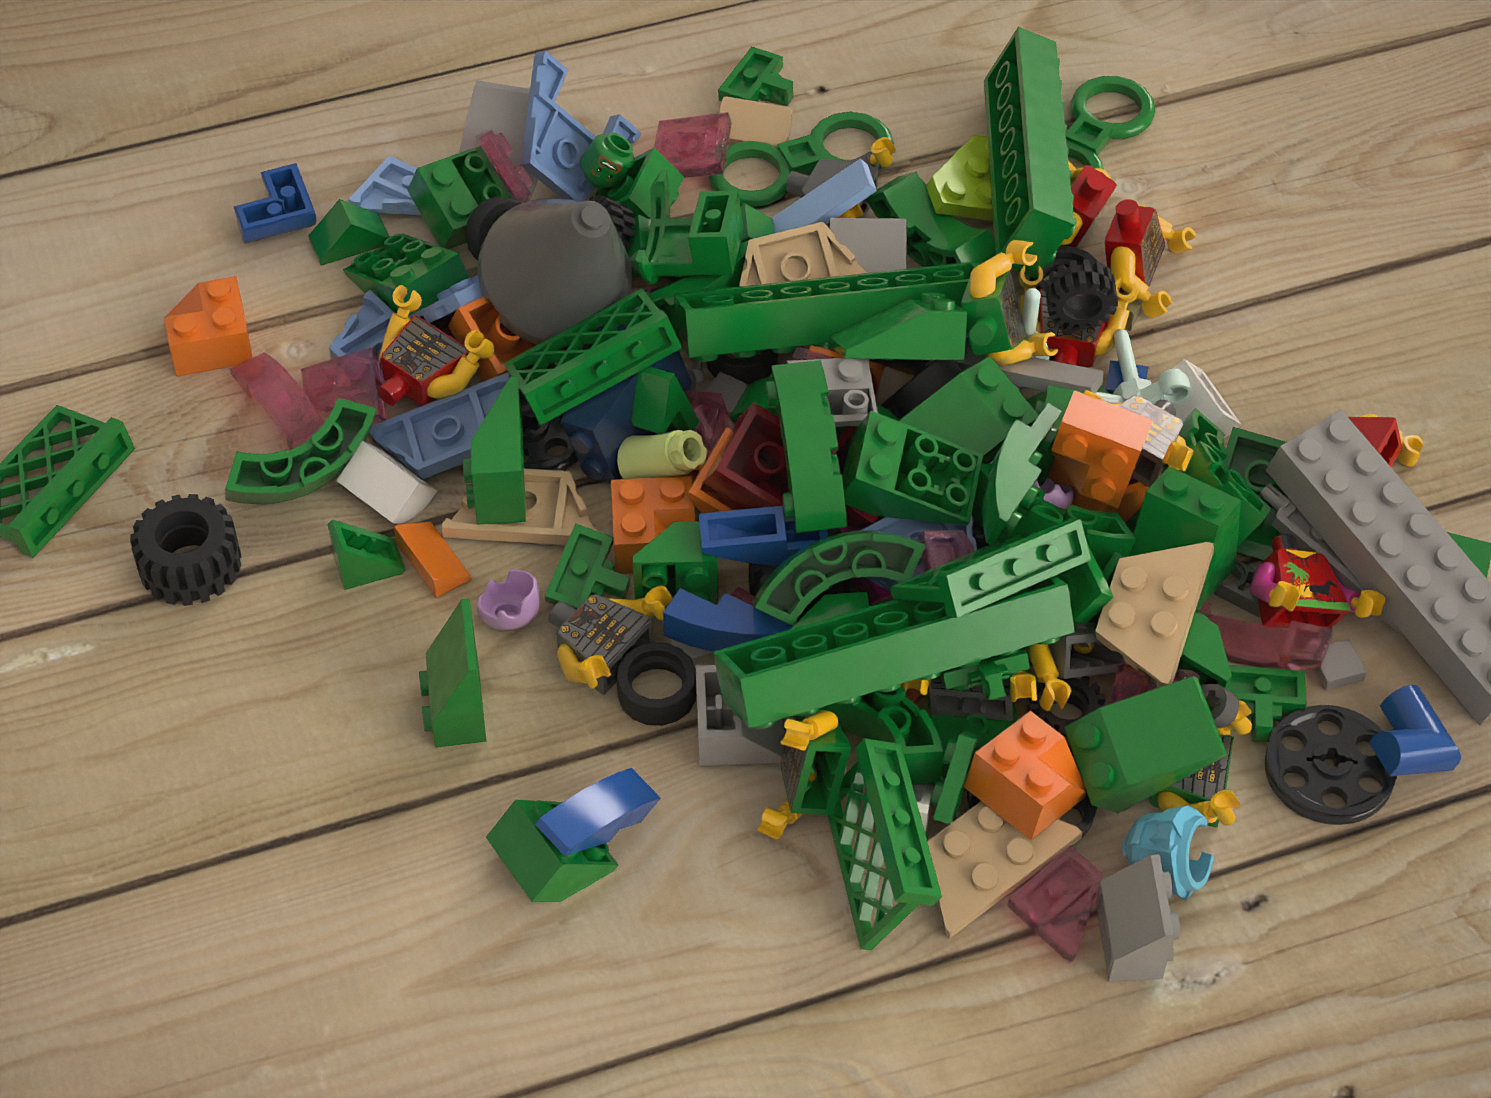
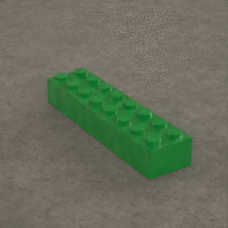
(1028, 149)
(801, 310)
(881, 650)

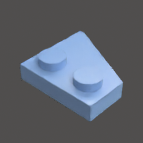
(387, 189)

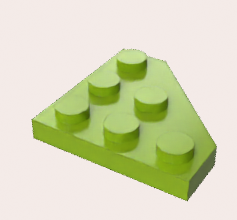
(964, 182)

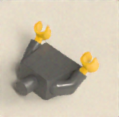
(826, 168)

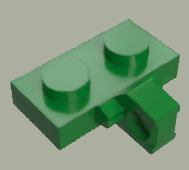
(757, 79)
(585, 570)
(987, 674)
(1268, 695)
(955, 769)

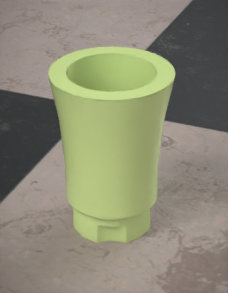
(660, 454)

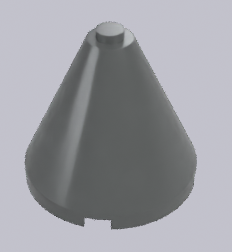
(552, 266)

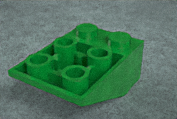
(407, 263)
(909, 473)

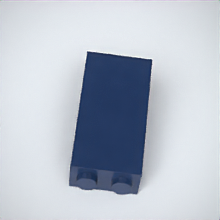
(605, 421)

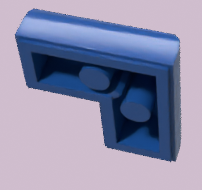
(283, 211)
(1418, 737)

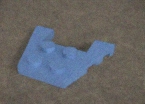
(554, 138)

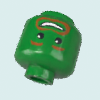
(607, 160)

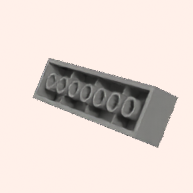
(1394, 549)

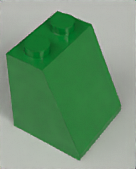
(1186, 513)

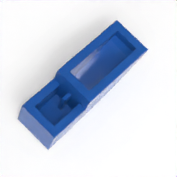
(753, 535)
(716, 626)
(598, 812)

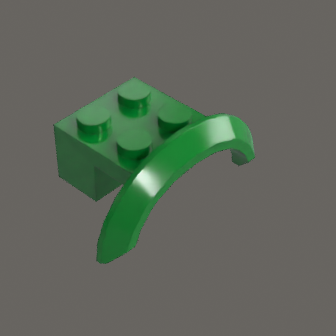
(690, 245)

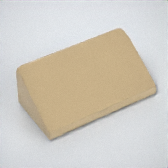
(757, 121)

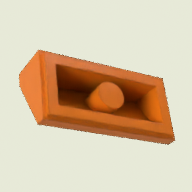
(431, 557)

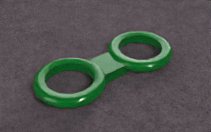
(1089, 134)
(794, 155)

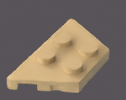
(797, 255)
(550, 513)
(1154, 607)
(986, 859)

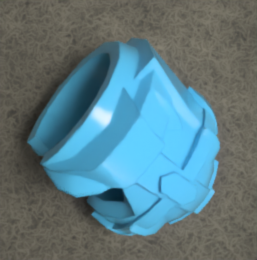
(1170, 836)

